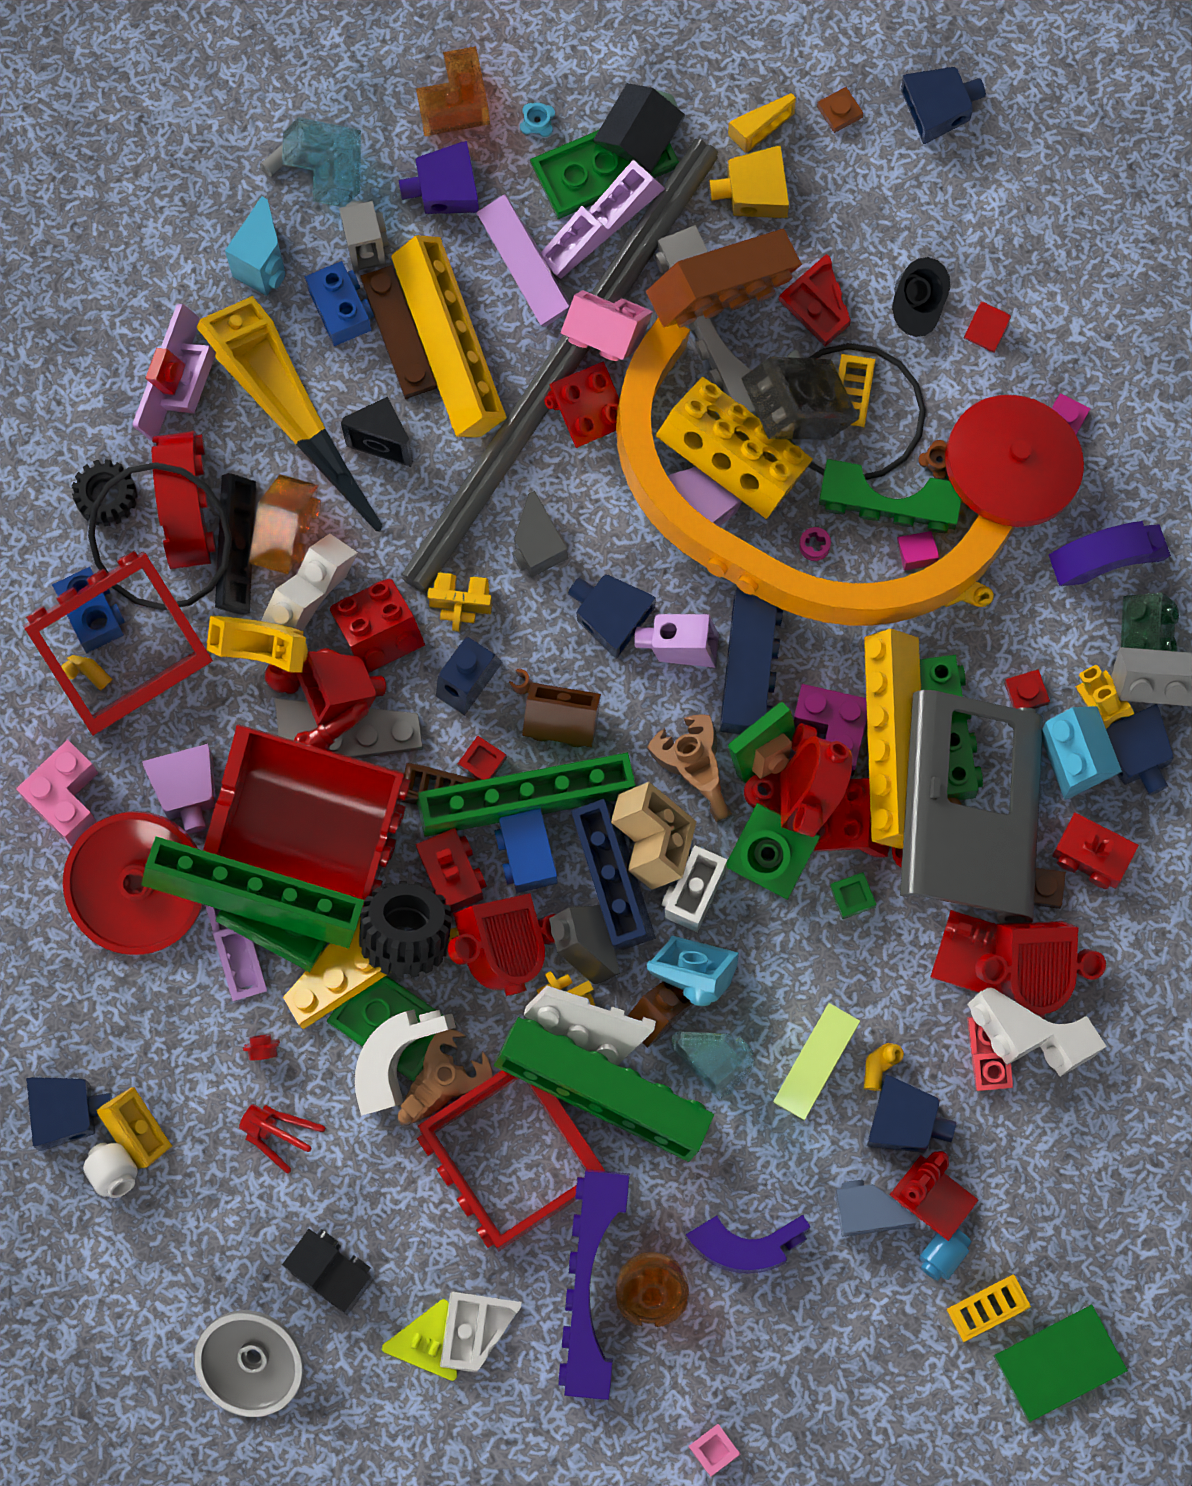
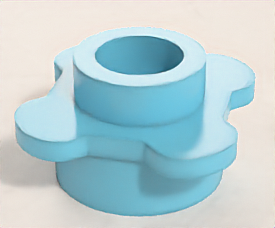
(541, 111)

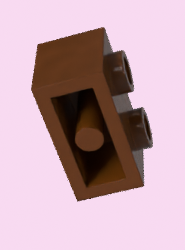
(561, 715)

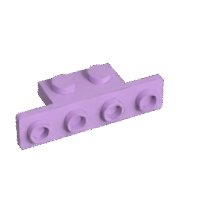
(198, 363)

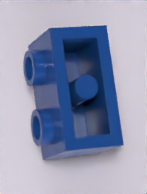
(338, 302)
(527, 851)

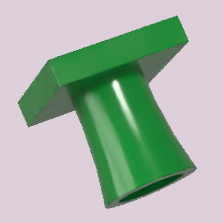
(790, 849)

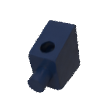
(940, 100)
(611, 610)
(468, 673)
(1142, 748)
(62, 1110)
(907, 1119)

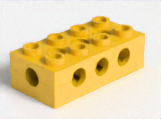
(725, 436)

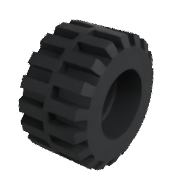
(405, 950)

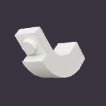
(377, 1064)

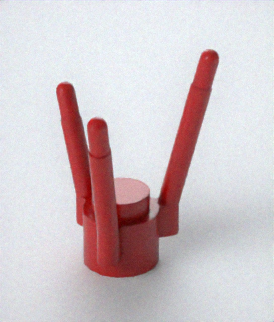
(260, 1124)

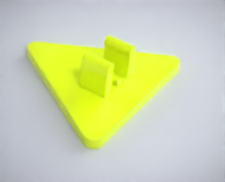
(423, 1341)

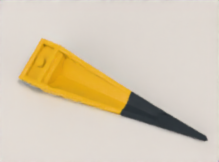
(256, 357)

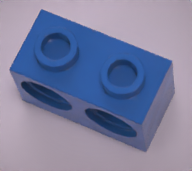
(95, 608)

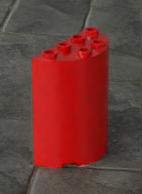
(307, 812)

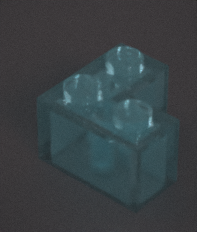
(332, 155)

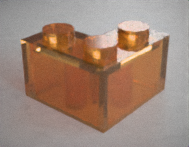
(460, 101)
(281, 522)

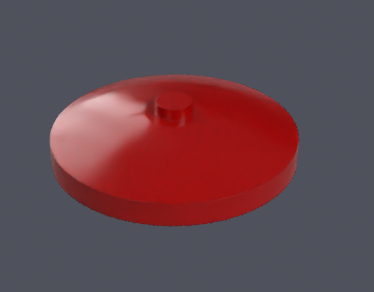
(1014, 460)
(106, 890)

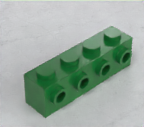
(946, 676)

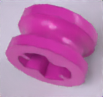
(821, 536)

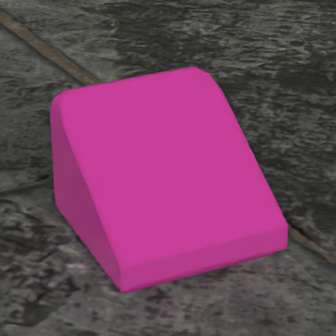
(917, 550)

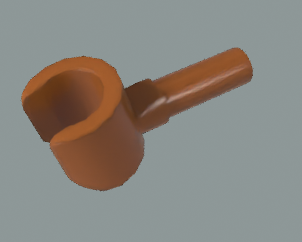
(525, 687)

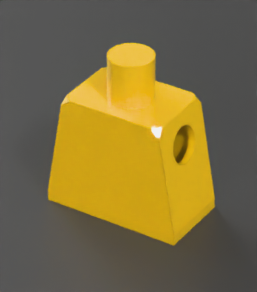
(754, 185)

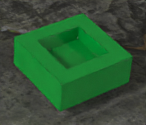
(852, 895)

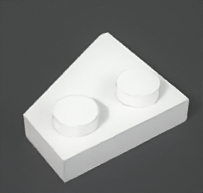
(473, 1329)

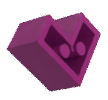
(834, 715)

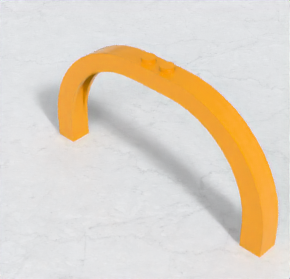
(751, 568)

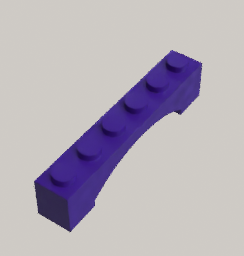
(587, 1368)

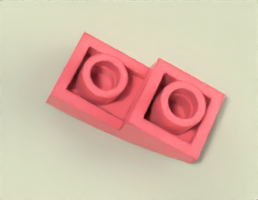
(988, 1068)

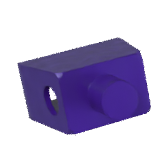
(443, 181)

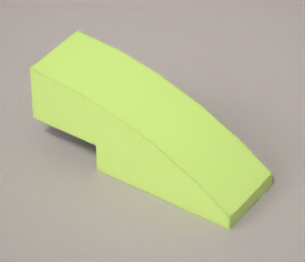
(816, 1061)

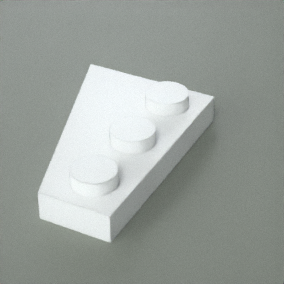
(589, 1025)

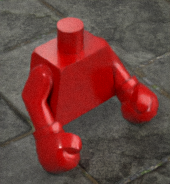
(335, 690)

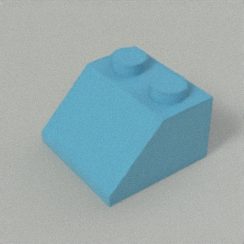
(255, 251)
(1079, 750)

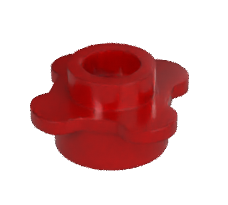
(261, 1047)

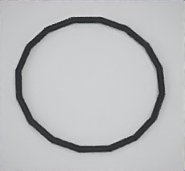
(922, 410)
(225, 558)

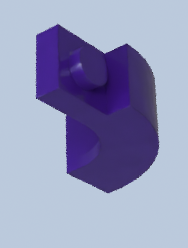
(1108, 550)
(745, 1255)

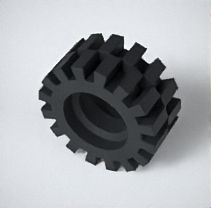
(103, 473)

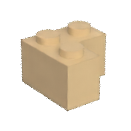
(659, 831)

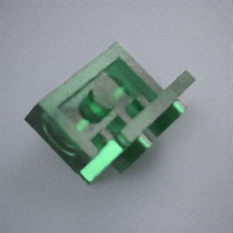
(1149, 622)

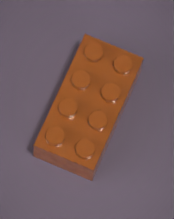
(724, 278)

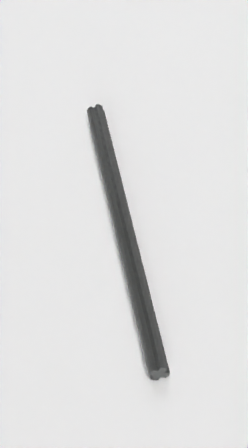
(559, 364)

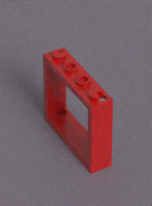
(149, 689)
(451, 1174)

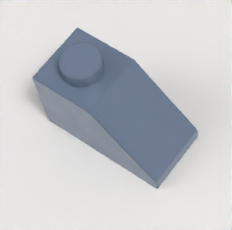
(869, 1210)

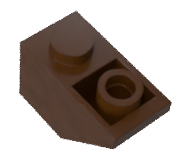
(664, 1005)

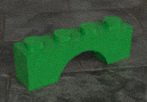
(847, 489)

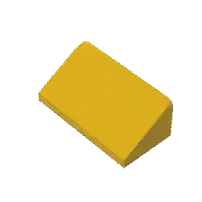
(134, 1127)

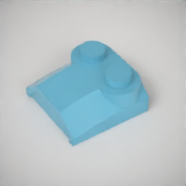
(695, 968)

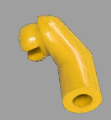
(976, 595)
(880, 1061)

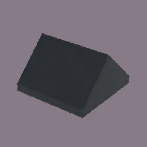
(640, 126)
(378, 432)

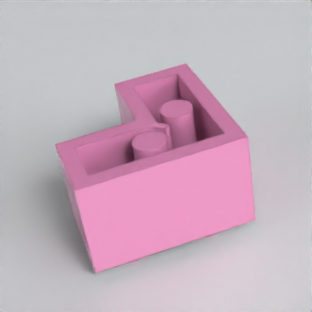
(605, 325)
(53, 791)

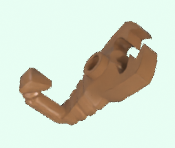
(694, 760)
(440, 1080)

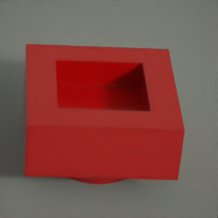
(165, 371)
(1027, 690)
(482, 759)

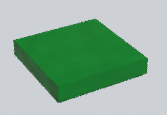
(771, 725)

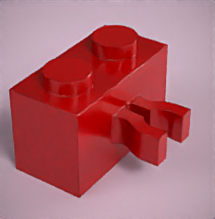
(1094, 852)
(450, 870)

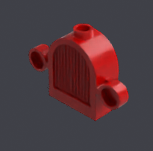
(813, 781)
(502, 942)
(1038, 964)

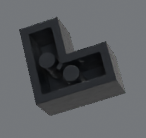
(327, 1272)

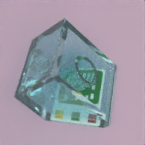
(715, 1059)

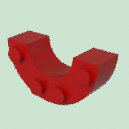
(182, 501)

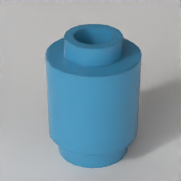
(944, 1256)

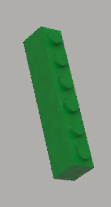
(547, 788)
(252, 892)
(604, 1089)

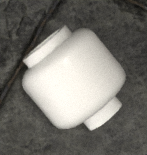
(110, 1170)

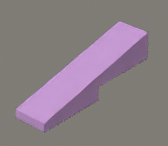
(592, 227)
(524, 261)
(237, 959)

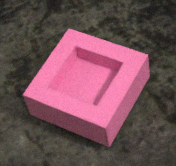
(714, 1450)

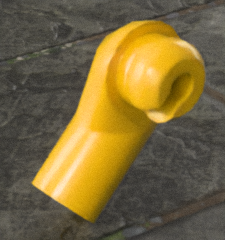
(87, 667)

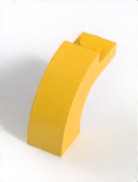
(257, 641)

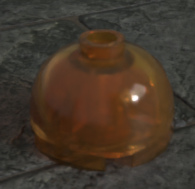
(651, 1289)

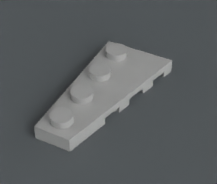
(376, 735)

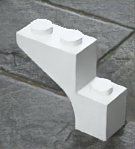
(320, 572)
(1018, 1031)

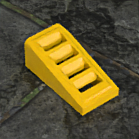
(759, 123)
(859, 363)
(1016, 1293)

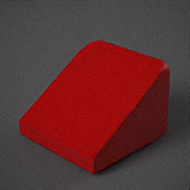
(987, 326)

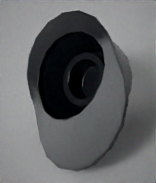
(920, 296)

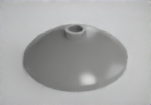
(236, 1377)

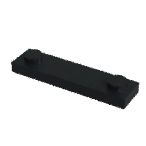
(234, 586)

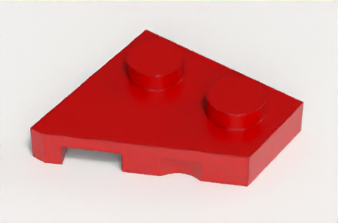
(818, 302)

